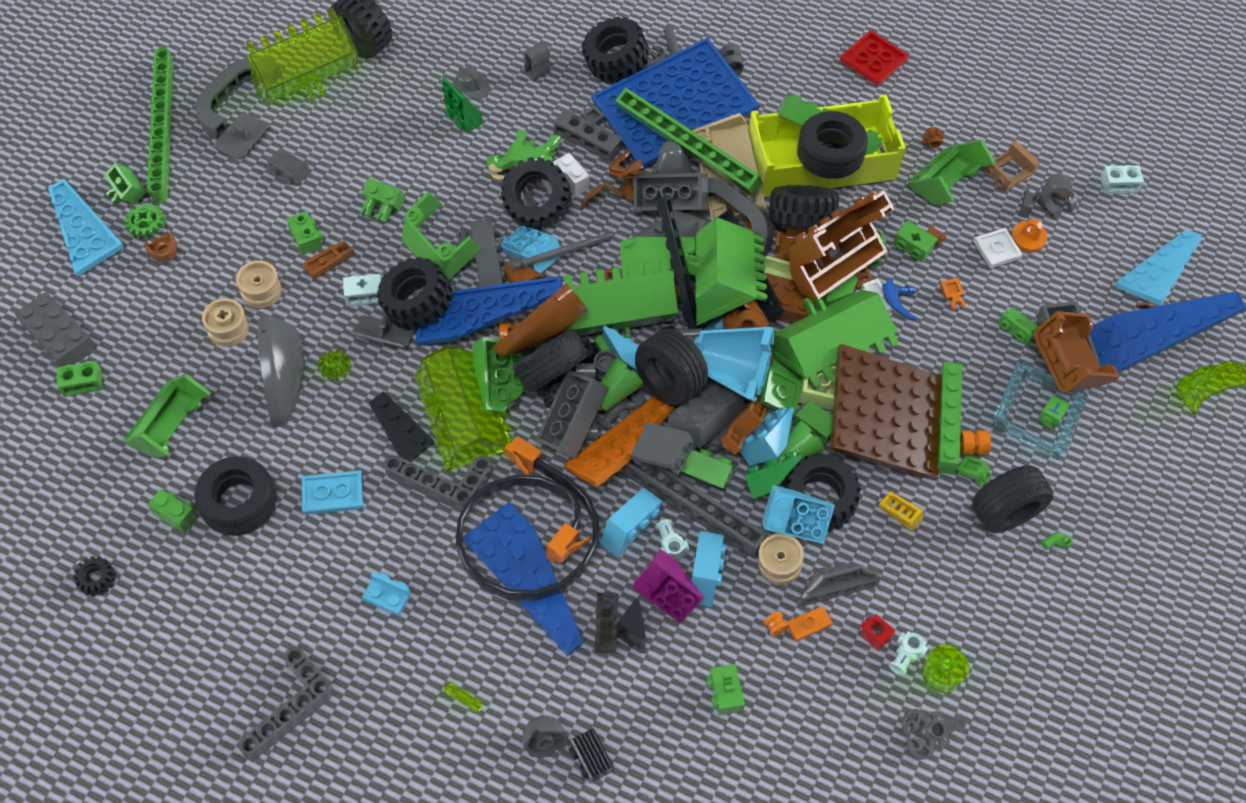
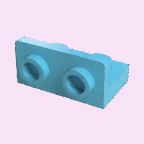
(387, 593)

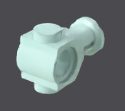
(671, 539)
(907, 653)

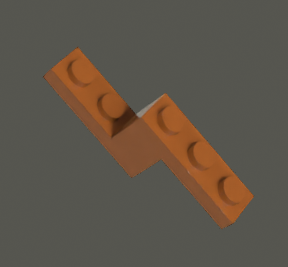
(743, 425)

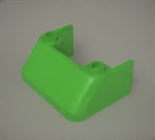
(947, 168)
(446, 255)
(165, 415)

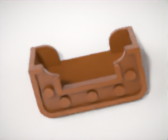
(1068, 353)

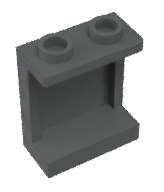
(662, 447)

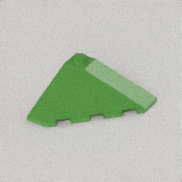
(649, 249)
(496, 375)

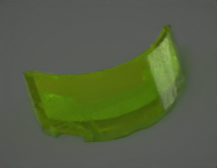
(1209, 380)

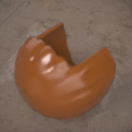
(162, 248)

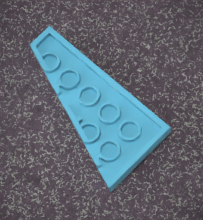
(84, 232)
(1161, 270)

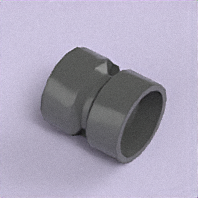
(733, 57)
(602, 362)

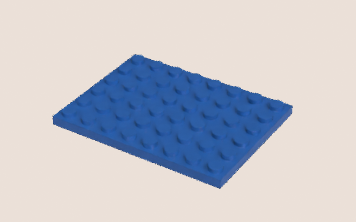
(688, 86)

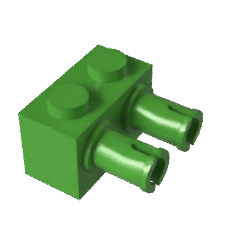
(382, 194)

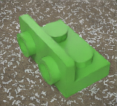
(1018, 325)

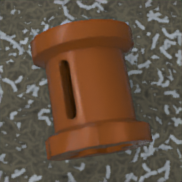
(941, 236)

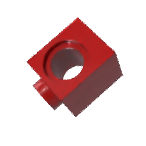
(876, 640)

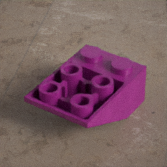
(668, 586)

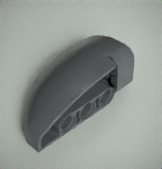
(280, 367)

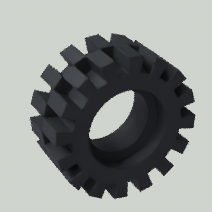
(90, 566)

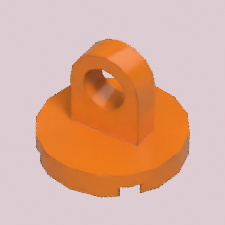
(1029, 235)

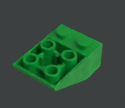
(460, 108)
(761, 479)

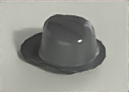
(471, 83)

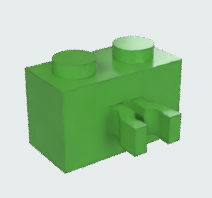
(124, 184)
(726, 689)

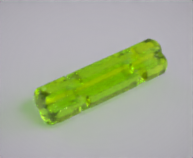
(463, 697)

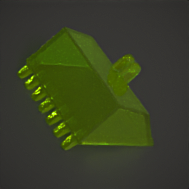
(301, 58)
(457, 410)

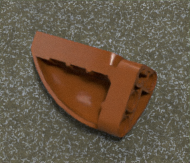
(746, 316)
(544, 323)

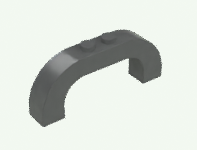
(217, 93)
(745, 204)

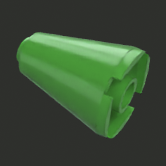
(620, 384)
(802, 441)

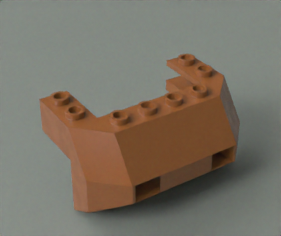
(853, 231)

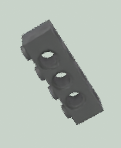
(588, 135)

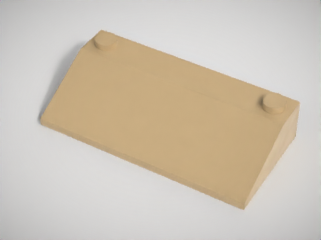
(734, 139)

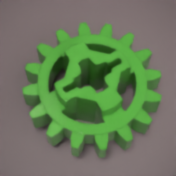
(144, 221)

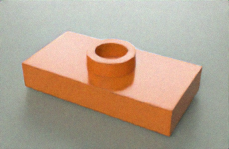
(809, 623)

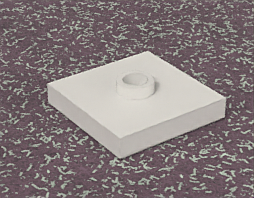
(997, 248)

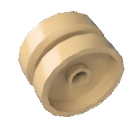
(259, 284)
(225, 322)
(780, 559)

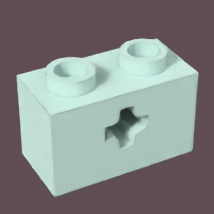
(361, 289)

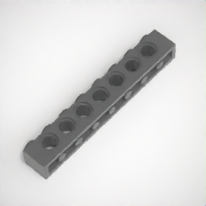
(697, 506)

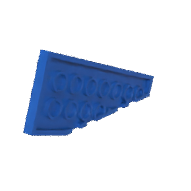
(484, 306)
(1142, 333)
(518, 560)

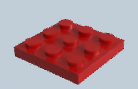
(874, 58)

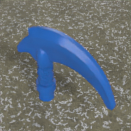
(891, 294)

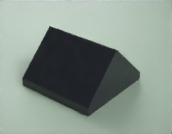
(631, 627)

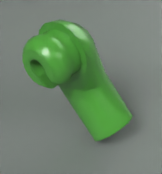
(1057, 539)

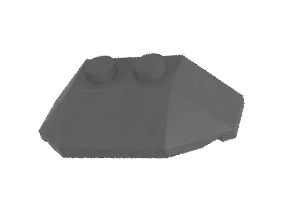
(837, 582)

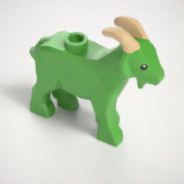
(521, 151)

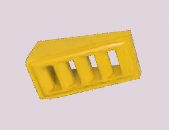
(898, 515)

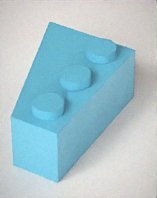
(630, 521)
(707, 564)

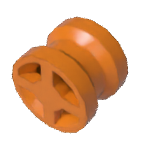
(776, 623)

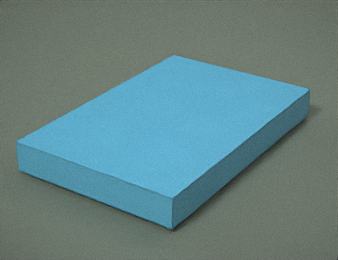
(332, 492)

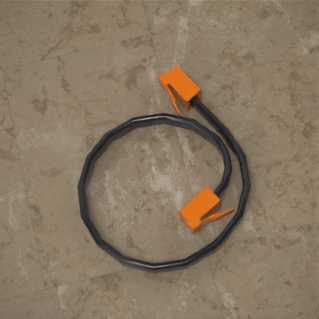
(563, 544)

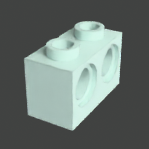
(1121, 179)

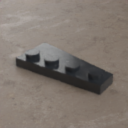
(403, 432)

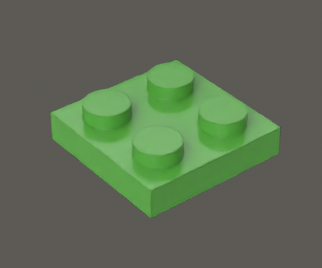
(780, 391)

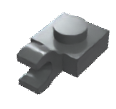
(1027, 204)

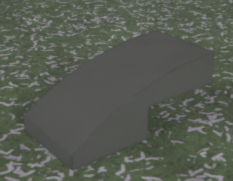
(594, 115)

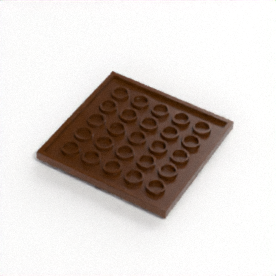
(886, 412)

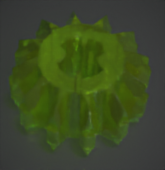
(334, 364)

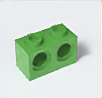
(80, 379)

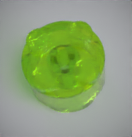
(948, 678)

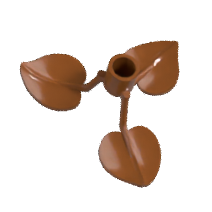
(626, 188)

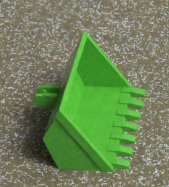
(726, 268)
(625, 301)
(813, 341)

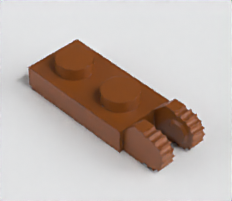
(327, 259)

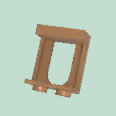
(1021, 157)

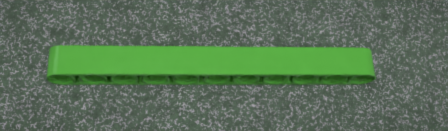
(160, 126)

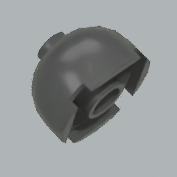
(543, 736)

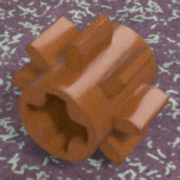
(933, 137)

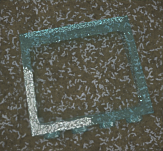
(1000, 421)

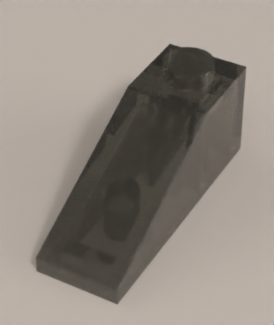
(606, 623)

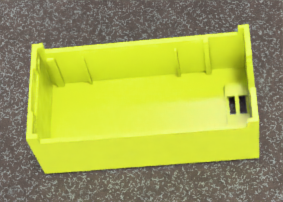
(777, 139)

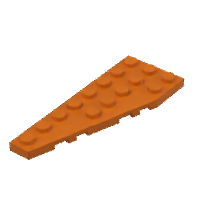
(615, 446)

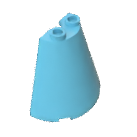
(738, 358)

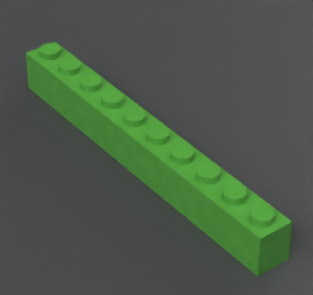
(692, 143)

